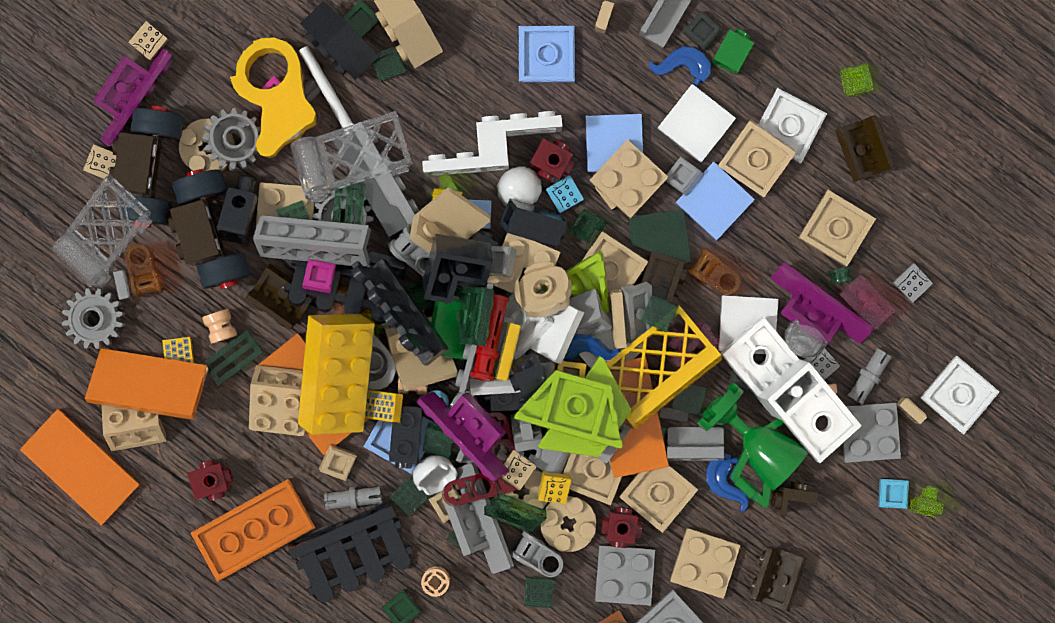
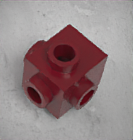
(545, 152)
(203, 487)
(610, 525)

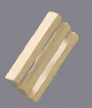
(617, 315)

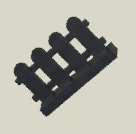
(355, 296)
(400, 310)
(361, 539)

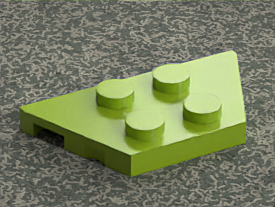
(587, 276)
(574, 408)
(571, 444)

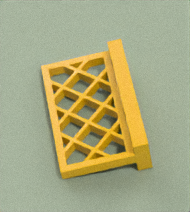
(677, 381)

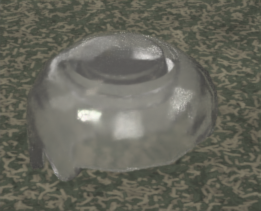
(804, 340)

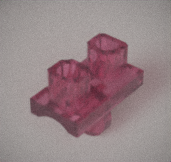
(867, 302)
(691, 343)

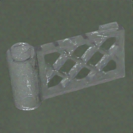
(314, 163)
(84, 253)

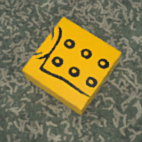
(554, 487)

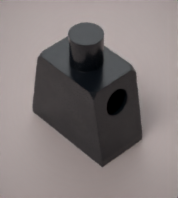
(237, 223)

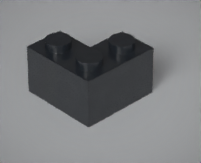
(338, 40)
(453, 261)

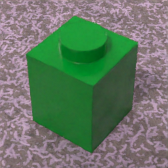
(733, 51)

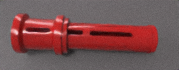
(488, 355)

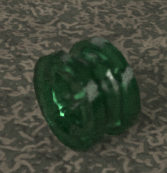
(840, 275)

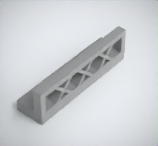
(312, 238)

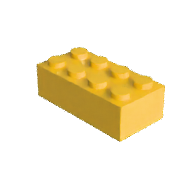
(335, 373)

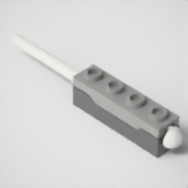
(382, 191)

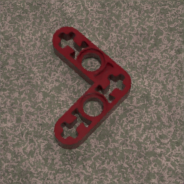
(495, 487)

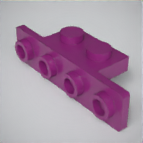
(126, 89)
(817, 308)
(470, 429)

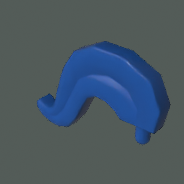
(685, 56)
(590, 344)
(717, 481)

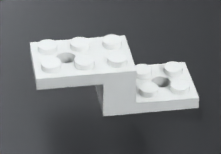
(493, 144)
(790, 389)

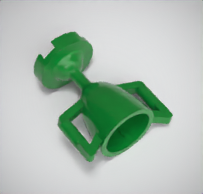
(766, 450)

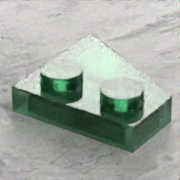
(661, 233)
(474, 314)

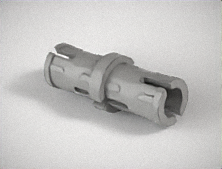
(869, 376)
(353, 498)

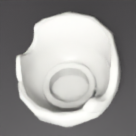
(519, 184)
(433, 474)

